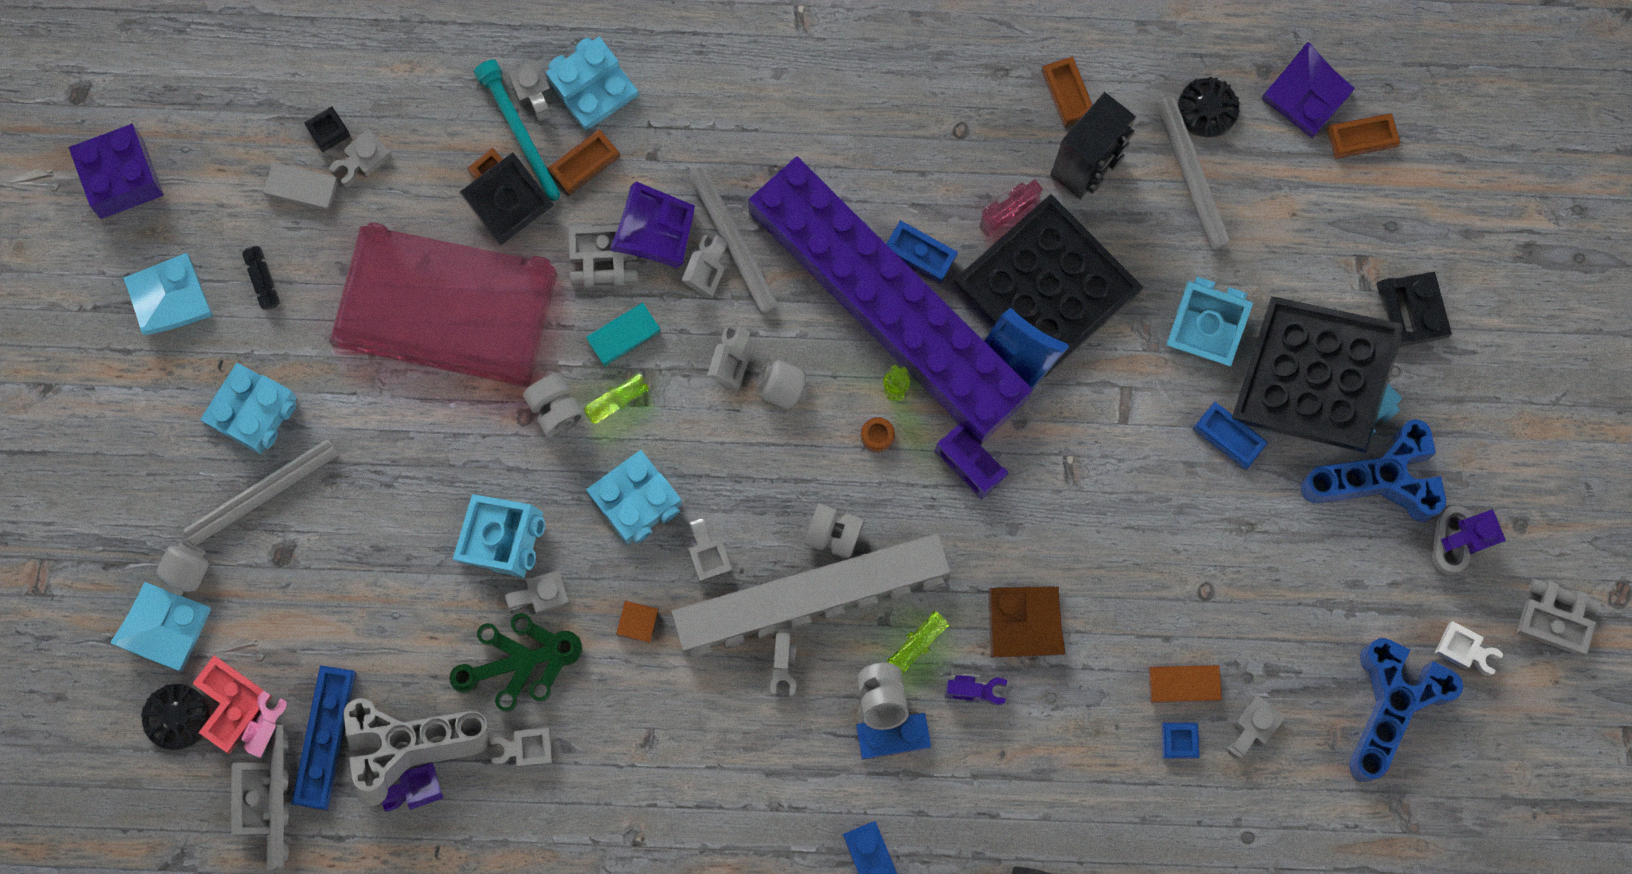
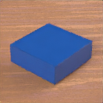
(1180, 740)

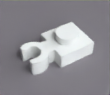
(1463, 647)

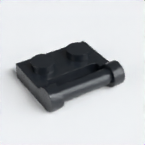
(1423, 307)

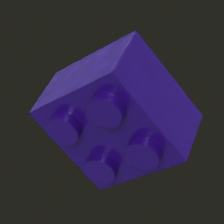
(116, 171)

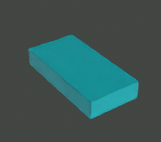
(623, 334)

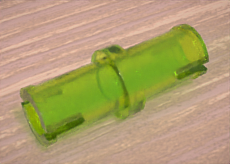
(918, 641)

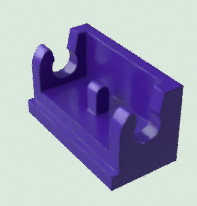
(970, 461)

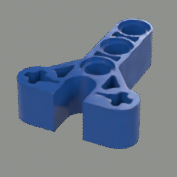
(1402, 490)
(1388, 680)

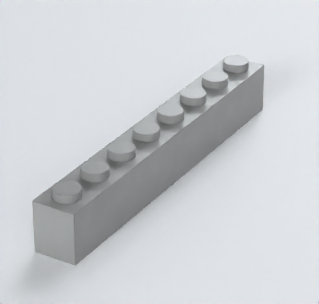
(811, 595)

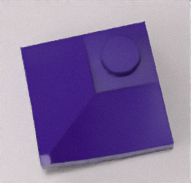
(1308, 91)
(654, 226)

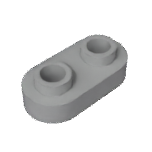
(1461, 554)

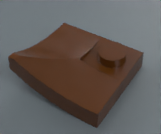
(1025, 622)

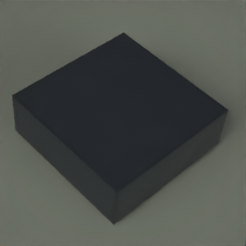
(327, 129)

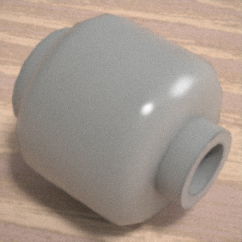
(783, 384)
(182, 568)

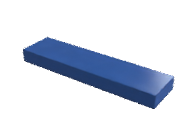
(323, 738)

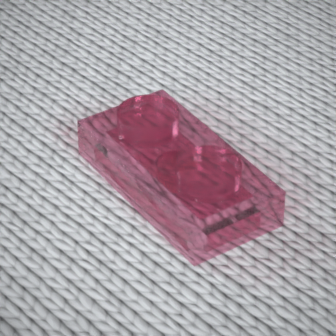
(1001, 213)

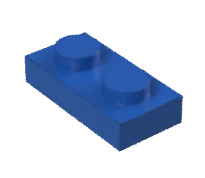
(922, 251)
(906, 738)
(869, 850)

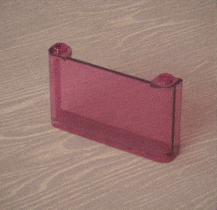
(444, 305)

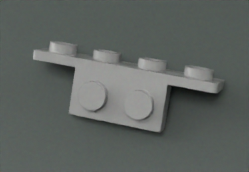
(258, 799)

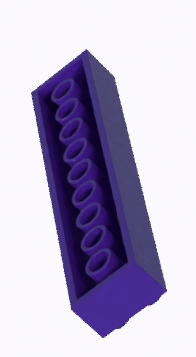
(889, 300)

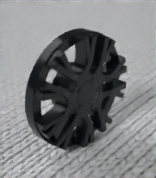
(1209, 107)
(174, 716)

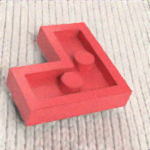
(237, 703)

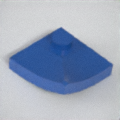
(1024, 347)

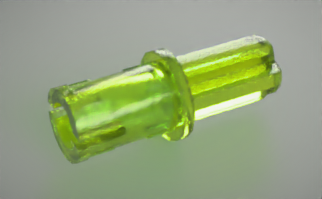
(896, 383)
(615, 398)

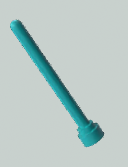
(489, 75)

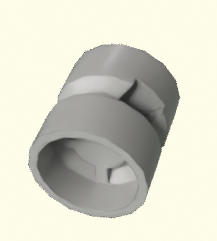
(551, 401)
(823, 526)
(882, 696)

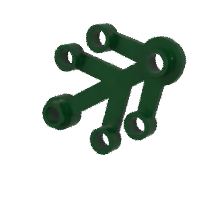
(521, 661)

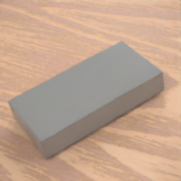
(300, 186)

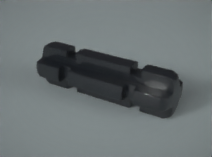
(260, 277)

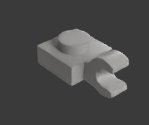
(531, 87)
(703, 268)
(728, 361)
(708, 556)
(543, 592)
(784, 654)
(1257, 725)

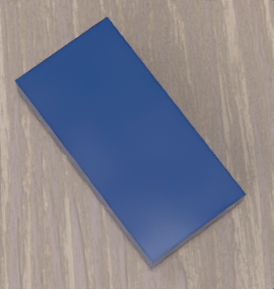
(1230, 435)

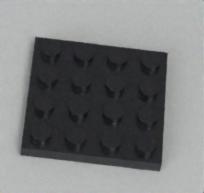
(1050, 277)
(1318, 373)

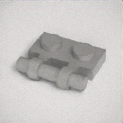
(593, 245)
(1557, 626)

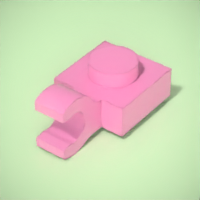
(259, 732)

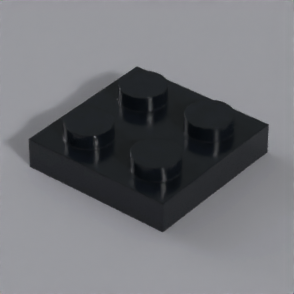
(506, 199)

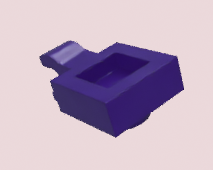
(1476, 532)
(966, 689)
(417, 788)

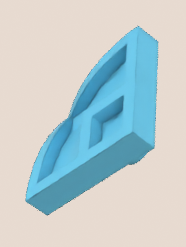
(167, 295)
(162, 627)

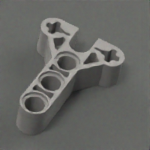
(385, 732)

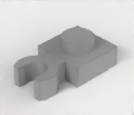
(363, 155)
(529, 748)

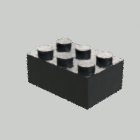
(1093, 146)

